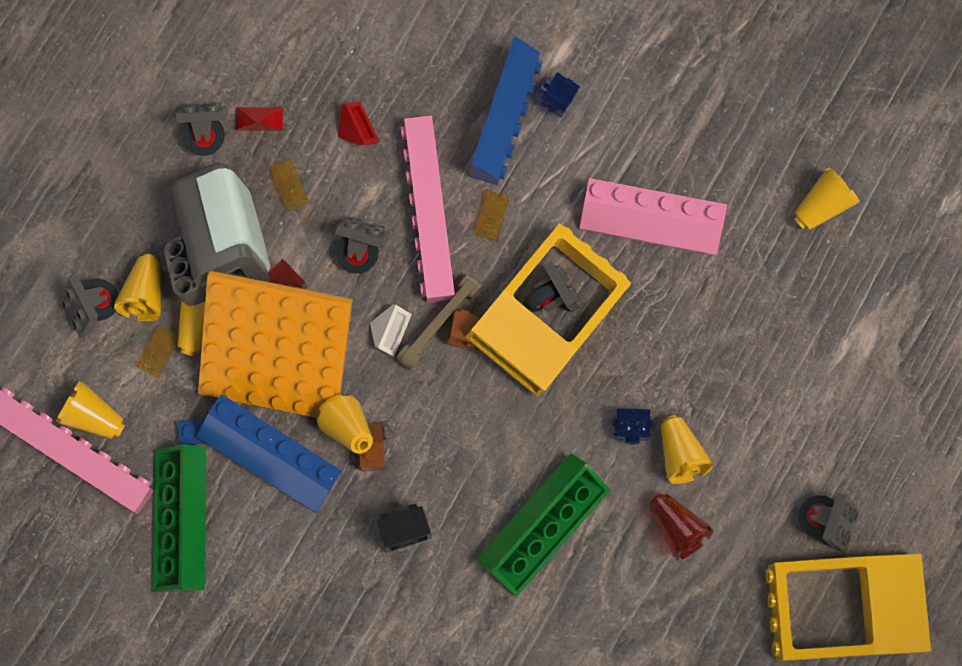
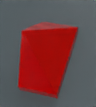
(259, 118)
(356, 125)

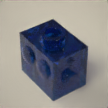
(558, 94)
(632, 425)

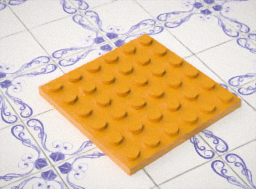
(272, 344)

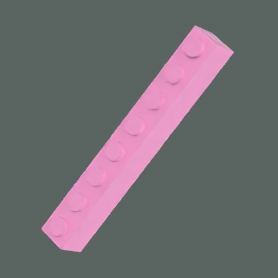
(429, 209)
(73, 454)

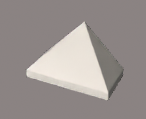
(389, 329)

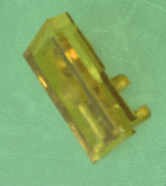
(289, 185)
(492, 215)
(158, 352)

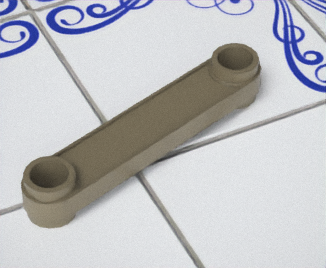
(411, 355)

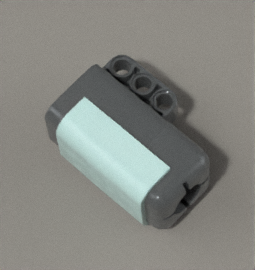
(217, 233)

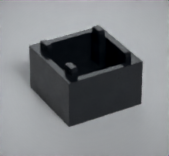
(404, 528)

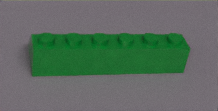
(179, 519)
(543, 524)

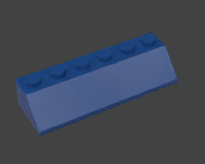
(505, 113)
(268, 453)

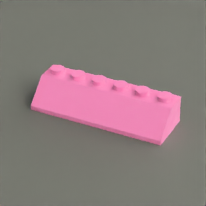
(653, 216)

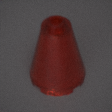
(679, 526)

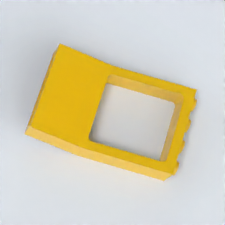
(524, 342)
(890, 601)

